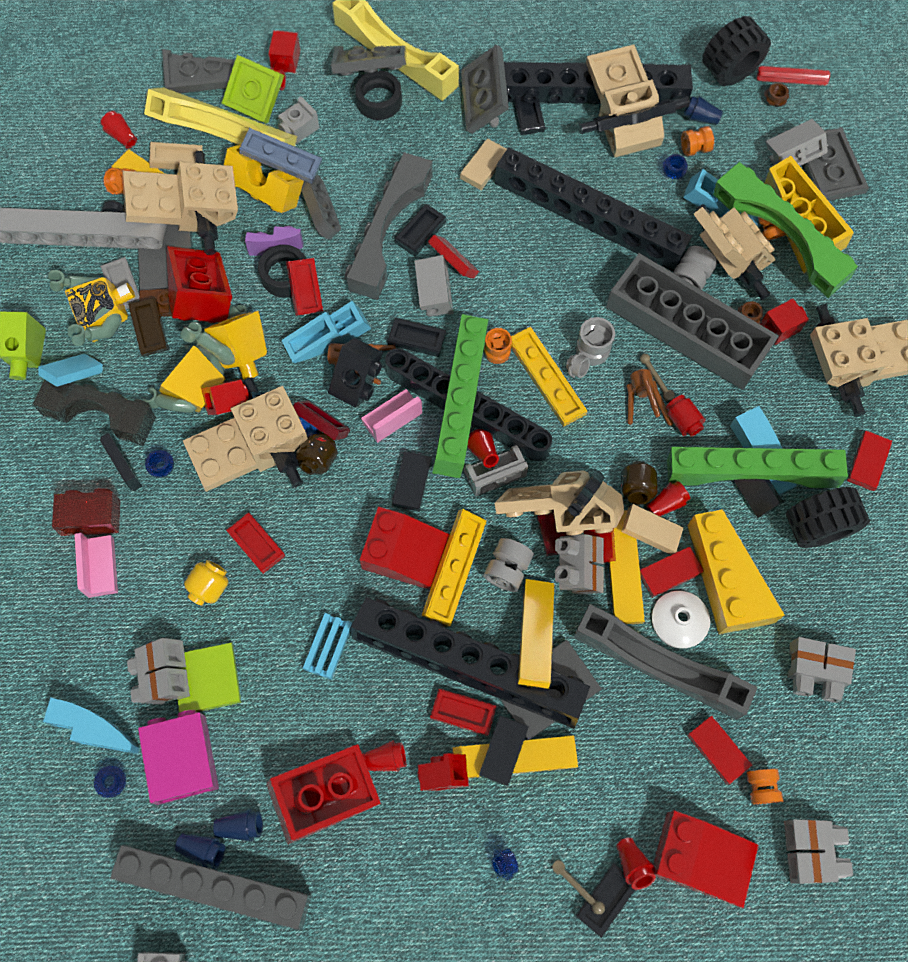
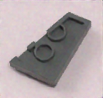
(360, 59)
(195, 74)

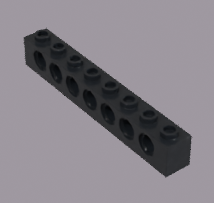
(573, 82)
(591, 209)
(450, 664)

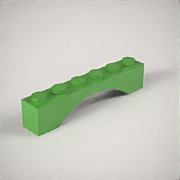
(825, 264)
(460, 397)
(801, 466)

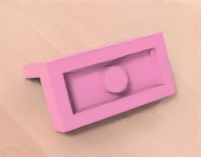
(392, 415)
(96, 565)

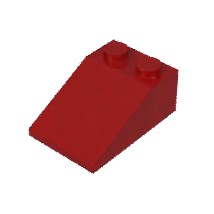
(197, 285)
(403, 548)
(322, 793)
(705, 858)

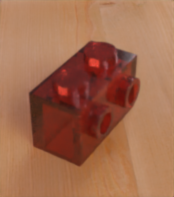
(86, 512)

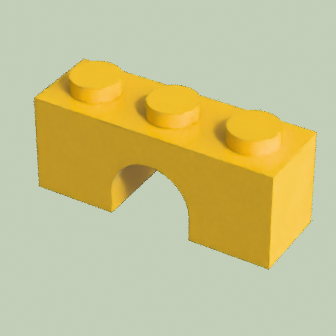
(277, 190)

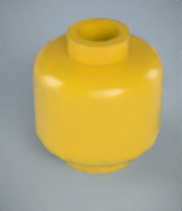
(206, 582)

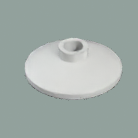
(671, 628)

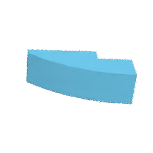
(701, 191)
(317, 335)
(756, 432)
(88, 727)

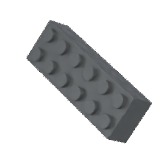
(691, 321)

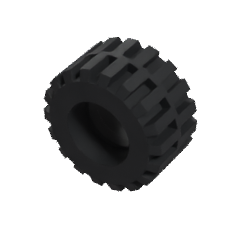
(736, 51)
(827, 517)

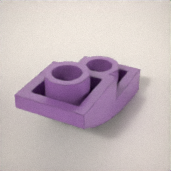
(260, 242)

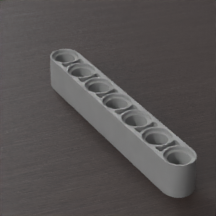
(77, 229)

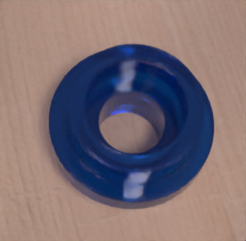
(676, 161)
(156, 457)
(118, 785)
(504, 863)

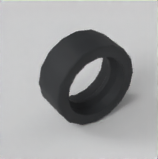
(376, 80)
(271, 257)

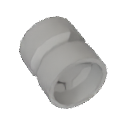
(696, 266)
(596, 340)
(508, 566)

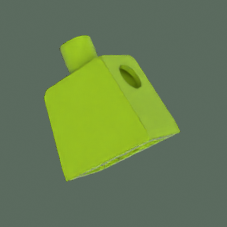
(20, 342)

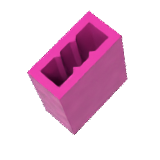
(177, 757)

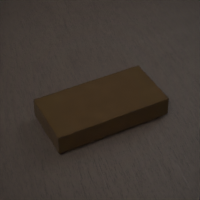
(148, 327)

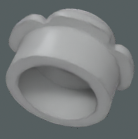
(578, 365)

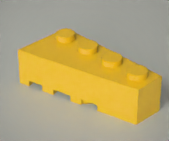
(798, 189)
(730, 577)

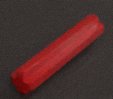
(793, 75)

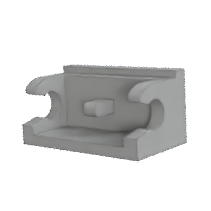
(801, 142)
(434, 286)
(508, 469)

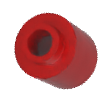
(685, 416)

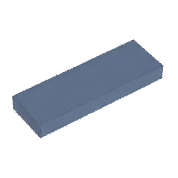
(280, 155)

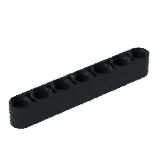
(483, 405)

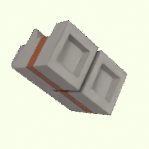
(579, 564)
(820, 664)
(159, 672)
(820, 866)

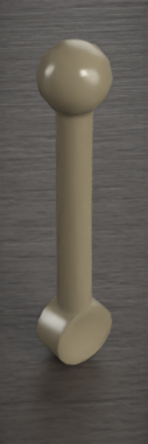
(668, 394)
(559, 869)

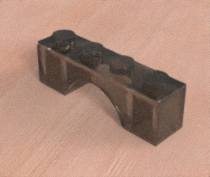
(128, 418)

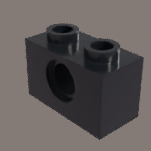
(345, 382)

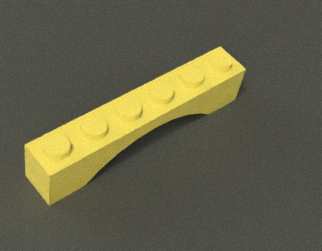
(427, 69)
(195, 114)

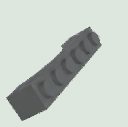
(408, 184)
(696, 680)
(211, 887)

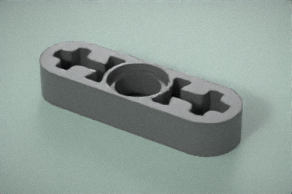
(321, 208)

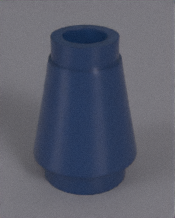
(702, 111)
(239, 826)
(201, 849)

